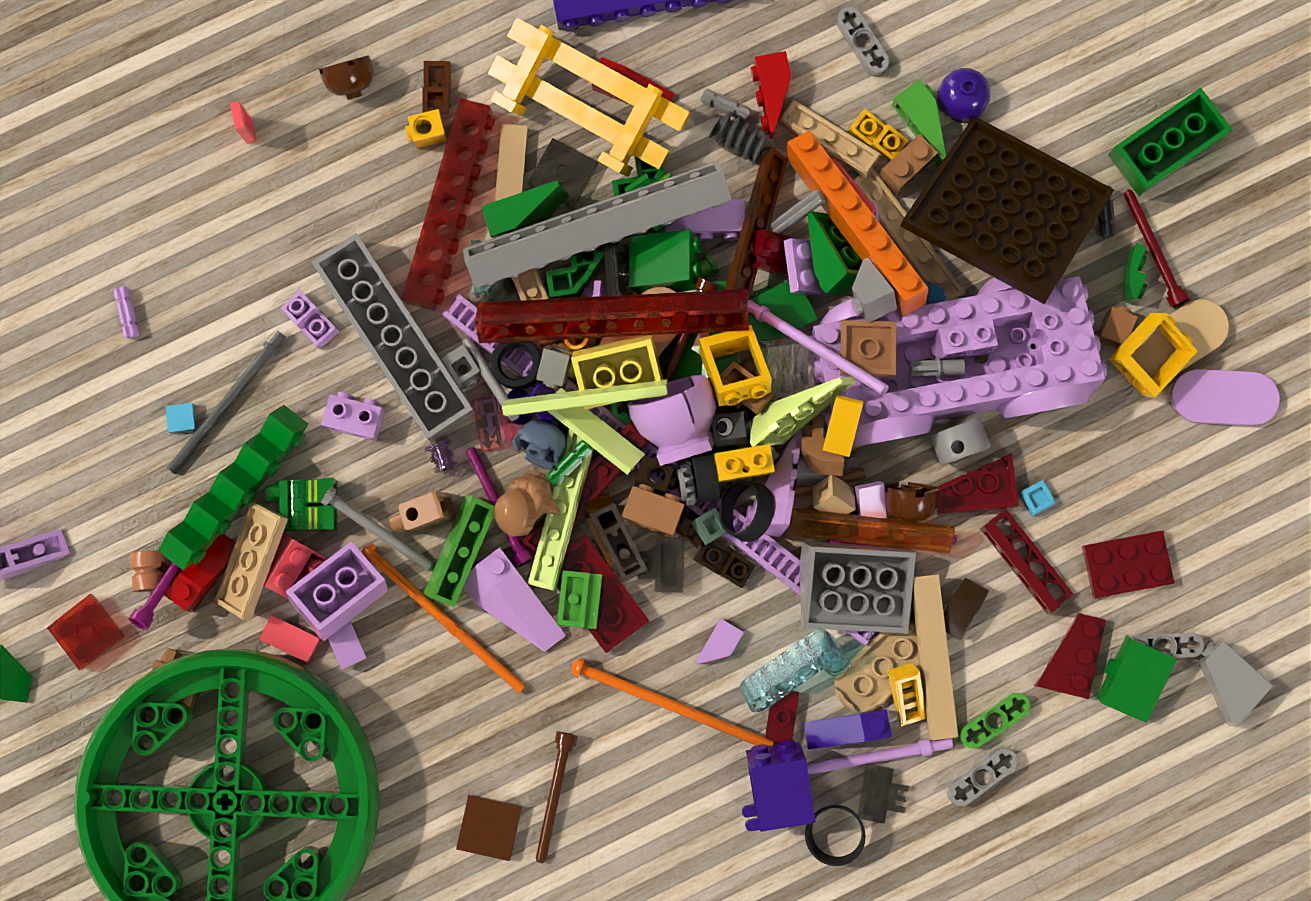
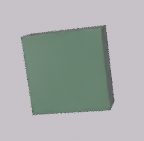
(709, 526)

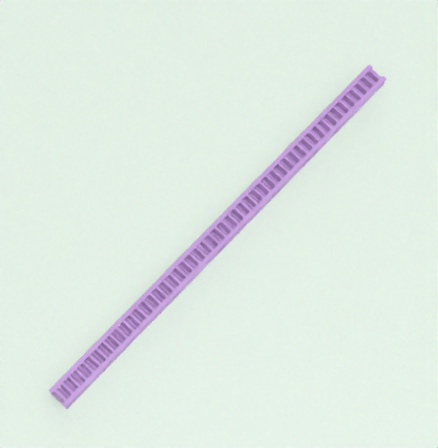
(763, 550)

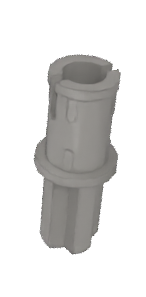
(937, 367)

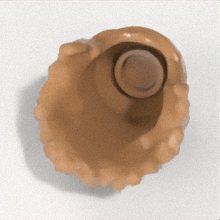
(524, 503)

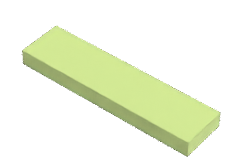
(600, 436)

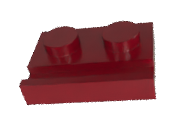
(771, 252)

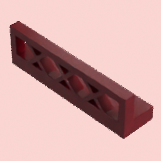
(1022, 569)

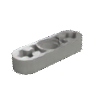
(846, 29)
(1182, 638)
(994, 759)

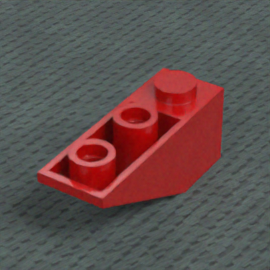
(773, 81)

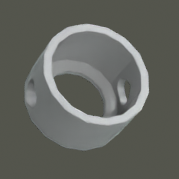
(970, 433)

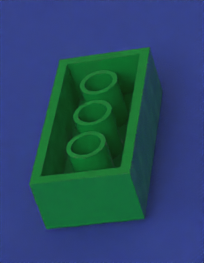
(1170, 142)

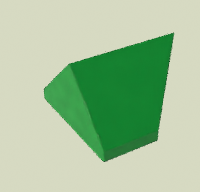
(14, 679)

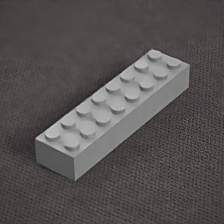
(393, 338)

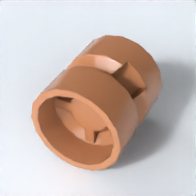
(148, 570)

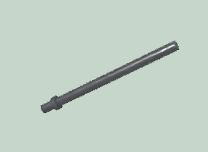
(269, 349)

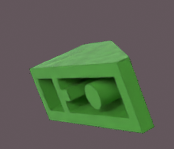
(920, 113)

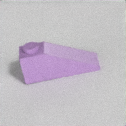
(31, 553)

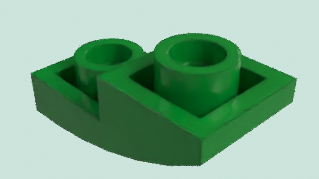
(1133, 280)

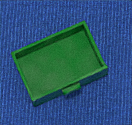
(788, 306)
(1135, 678)

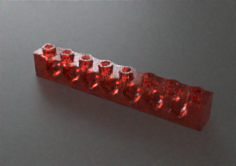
(467, 115)

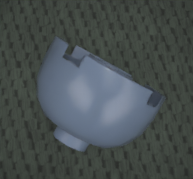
(541, 442)

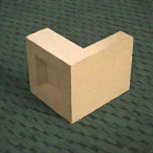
(833, 496)

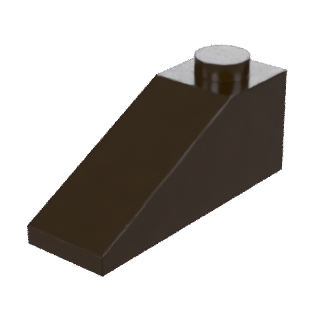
(615, 536)

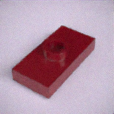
(782, 718)

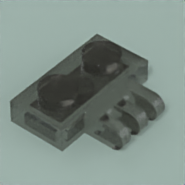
(666, 565)
(879, 794)

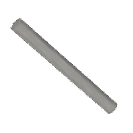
(487, 373)

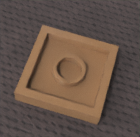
(869, 346)

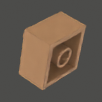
(653, 511)

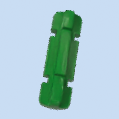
(569, 463)

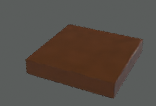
(489, 827)

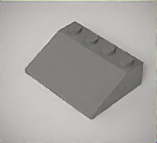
(856, 587)

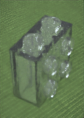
(788, 364)

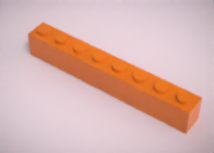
(856, 221)

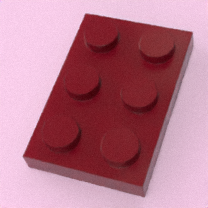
(1128, 564)

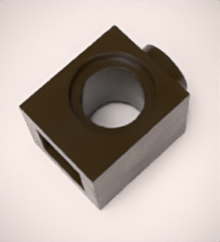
(647, 466)

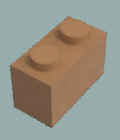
(908, 164)

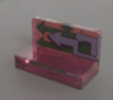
(491, 424)

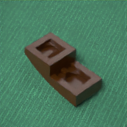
(436, 86)

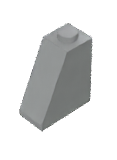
(1232, 682)

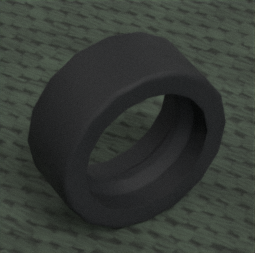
(515, 384)
(705, 477)

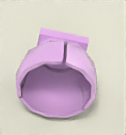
(679, 420)

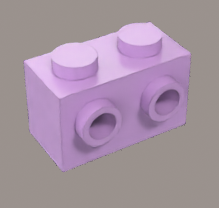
(353, 417)

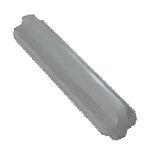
(797, 212)

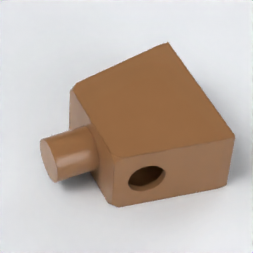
(431, 508)

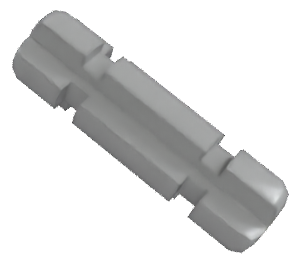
(725, 104)

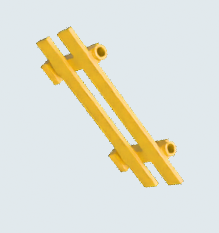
(627, 138)

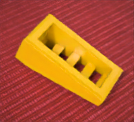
(905, 677)

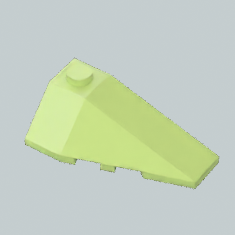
(787, 416)

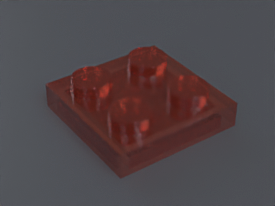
(85, 632)

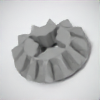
(686, 484)

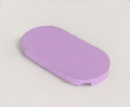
(1225, 397)

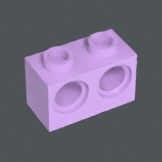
(966, 340)

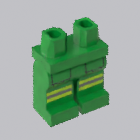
(295, 503)

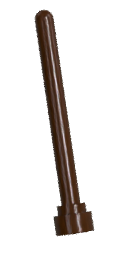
(701, 285)
(565, 743)

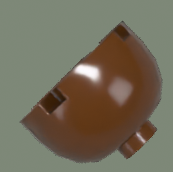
(348, 77)
(911, 501)

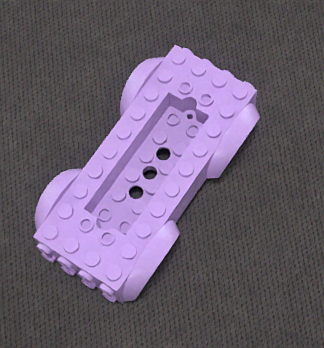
(1040, 364)

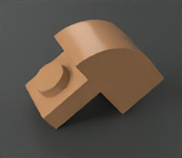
(813, 454)

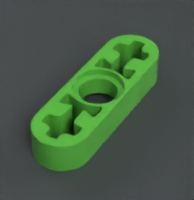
(1007, 703)

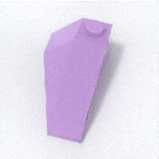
(781, 485)
(507, 596)

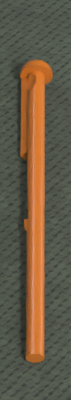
(370, 553)
(578, 667)

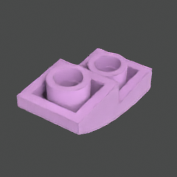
(309, 319)
(346, 646)

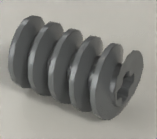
(739, 137)

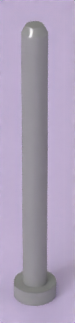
(376, 529)

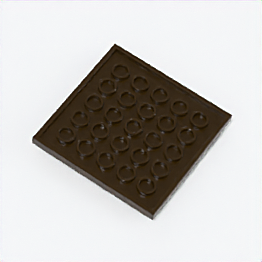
(1007, 209)

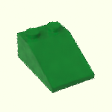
(523, 208)
(832, 255)

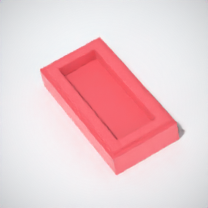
(243, 122)
(290, 638)

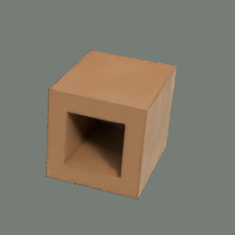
(1116, 326)

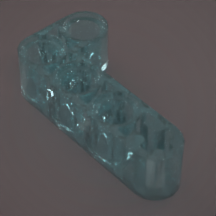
(794, 667)

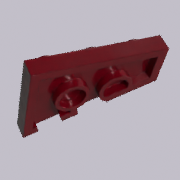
(980, 490)
(1075, 660)

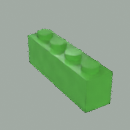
(460, 550)

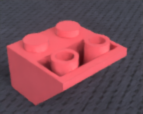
(291, 564)

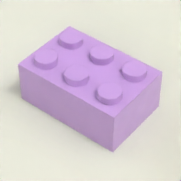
(337, 591)

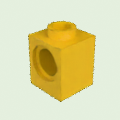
(435, 136)

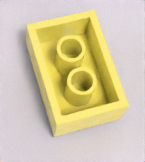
(617, 364)

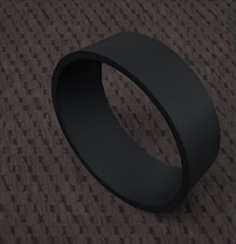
(762, 517)
(832, 860)

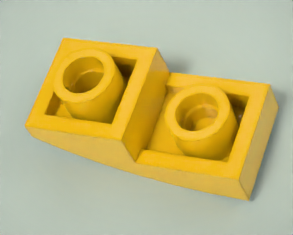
(877, 135)
(843, 425)

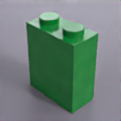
(664, 261)

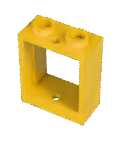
(726, 344)
(1133, 372)
(755, 460)

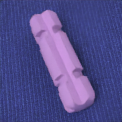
(126, 312)

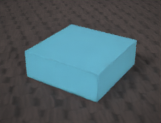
(181, 418)
(1037, 497)

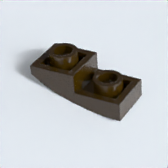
(724, 563)
(964, 607)

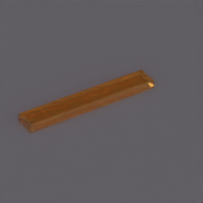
(871, 530)

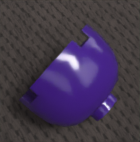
(963, 94)

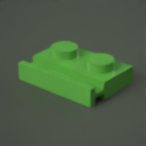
(579, 599)

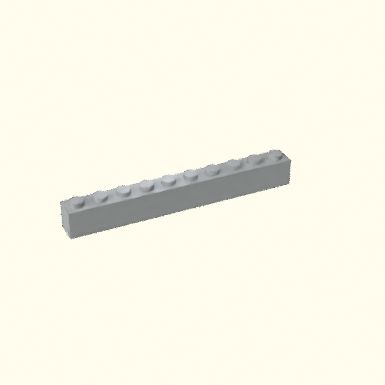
(597, 224)

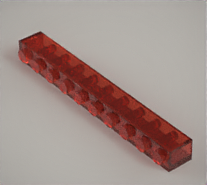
(613, 316)

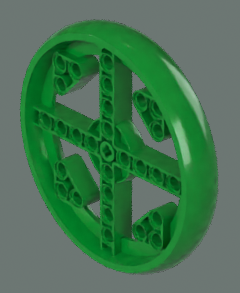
(125, 724)

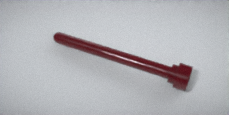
(1175, 293)

